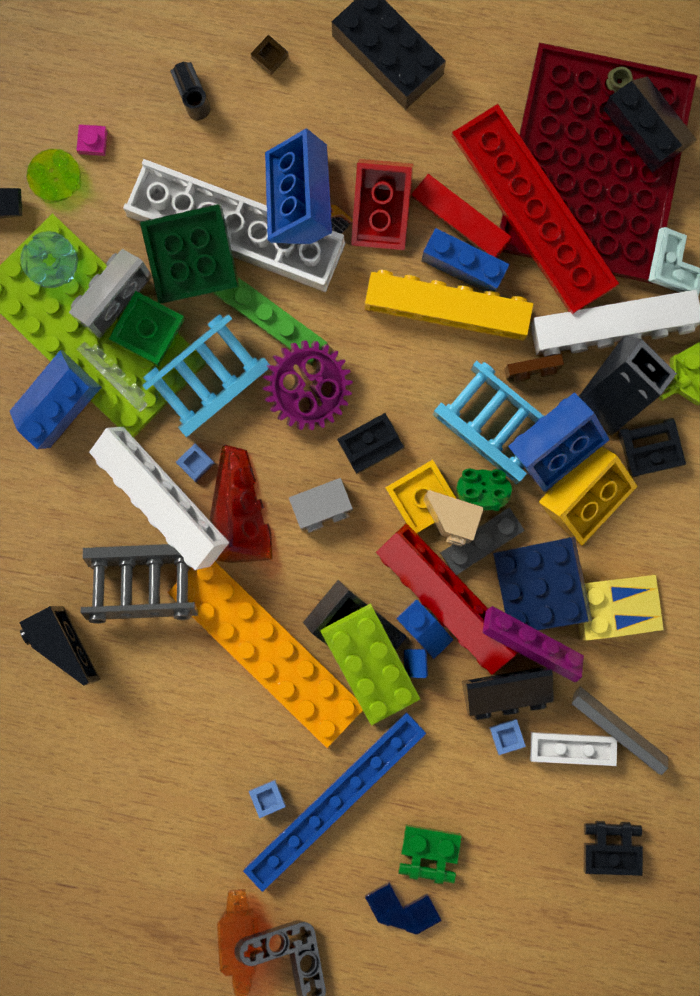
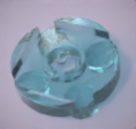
(62, 269)

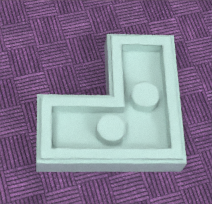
(667, 263)

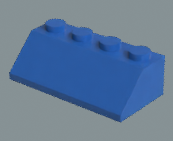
(298, 190)

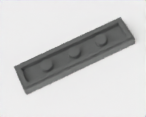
(620, 730)

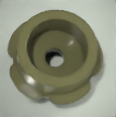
(618, 73)

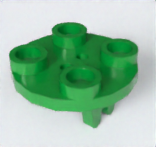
(484, 488)

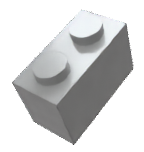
(321, 505)

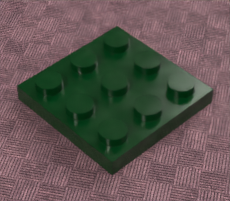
(189, 254)

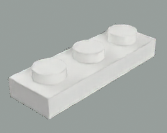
(573, 749)

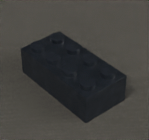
(388, 49)

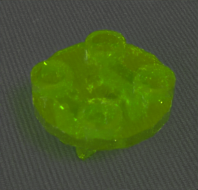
(64, 168)

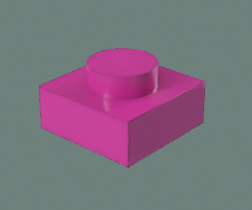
(91, 140)

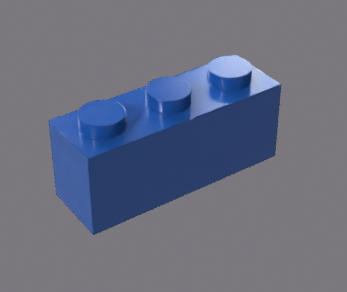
(464, 261)

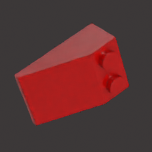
(381, 204)

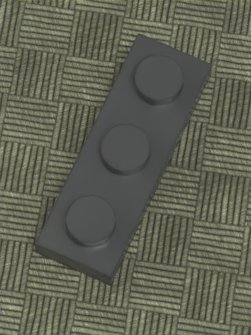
(486, 540)

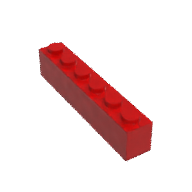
(444, 595)

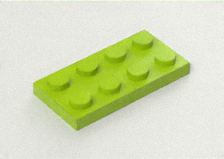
(370, 664)

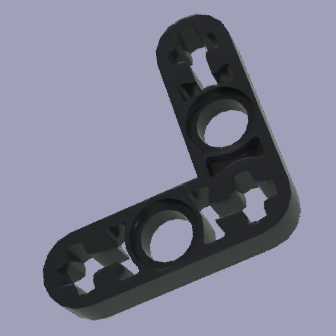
(294, 947)

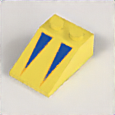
(622, 608)

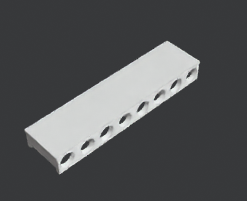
(169, 192)

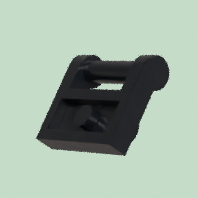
(655, 456)

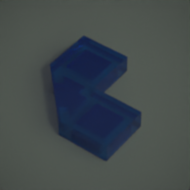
(412, 917)

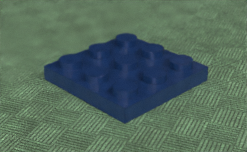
(543, 584)

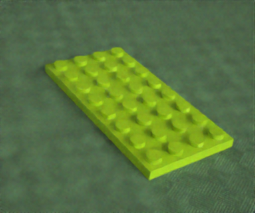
(46, 323)

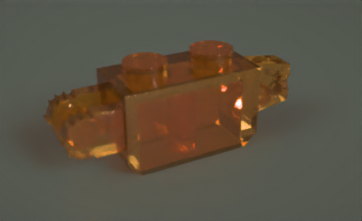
(232, 926)

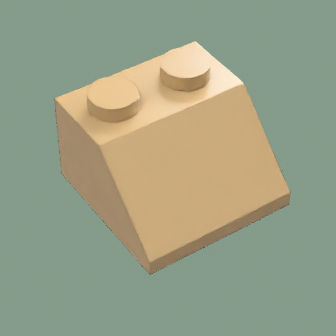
(453, 517)

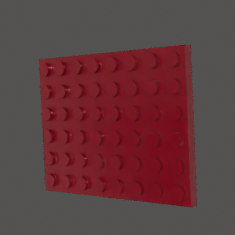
(592, 161)

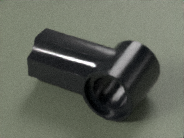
(190, 90)

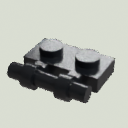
(613, 858)

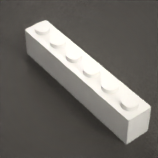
(611, 322)
(158, 498)

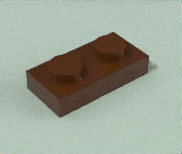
(522, 370)

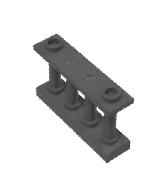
(126, 558)

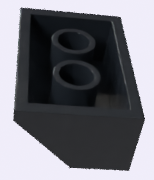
(648, 122)
(508, 692)

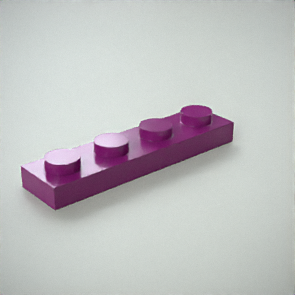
(533, 644)

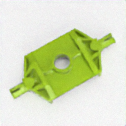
(688, 375)

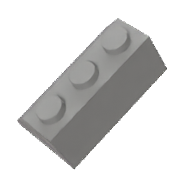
(110, 292)

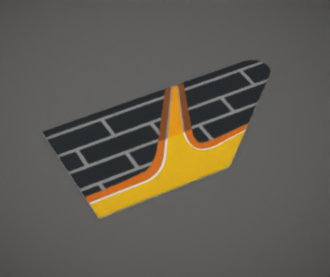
(339, 219)

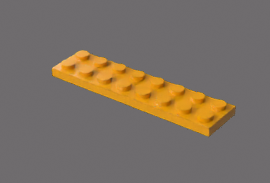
(270, 653)

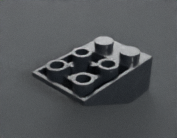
(626, 383)

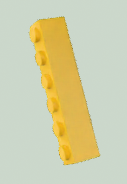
(448, 305)

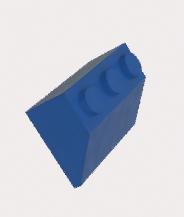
(53, 401)
(559, 441)

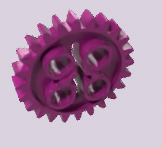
(327, 370)

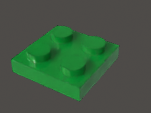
(147, 328)

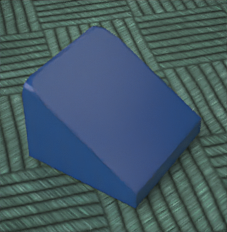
(415, 663)

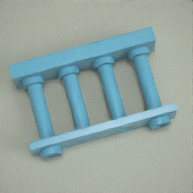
(211, 402)
(471, 431)

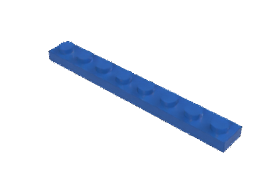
(334, 802)

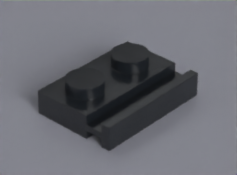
(370, 443)

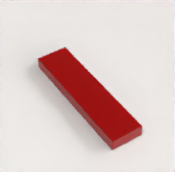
(461, 216)

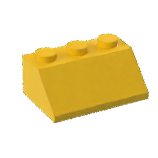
(589, 494)

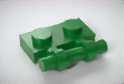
(431, 845)

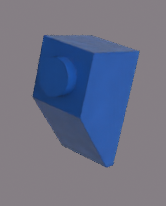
(424, 628)

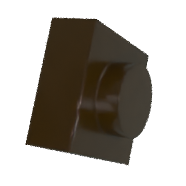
(269, 54)

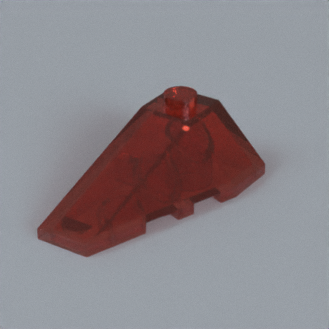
(238, 511)

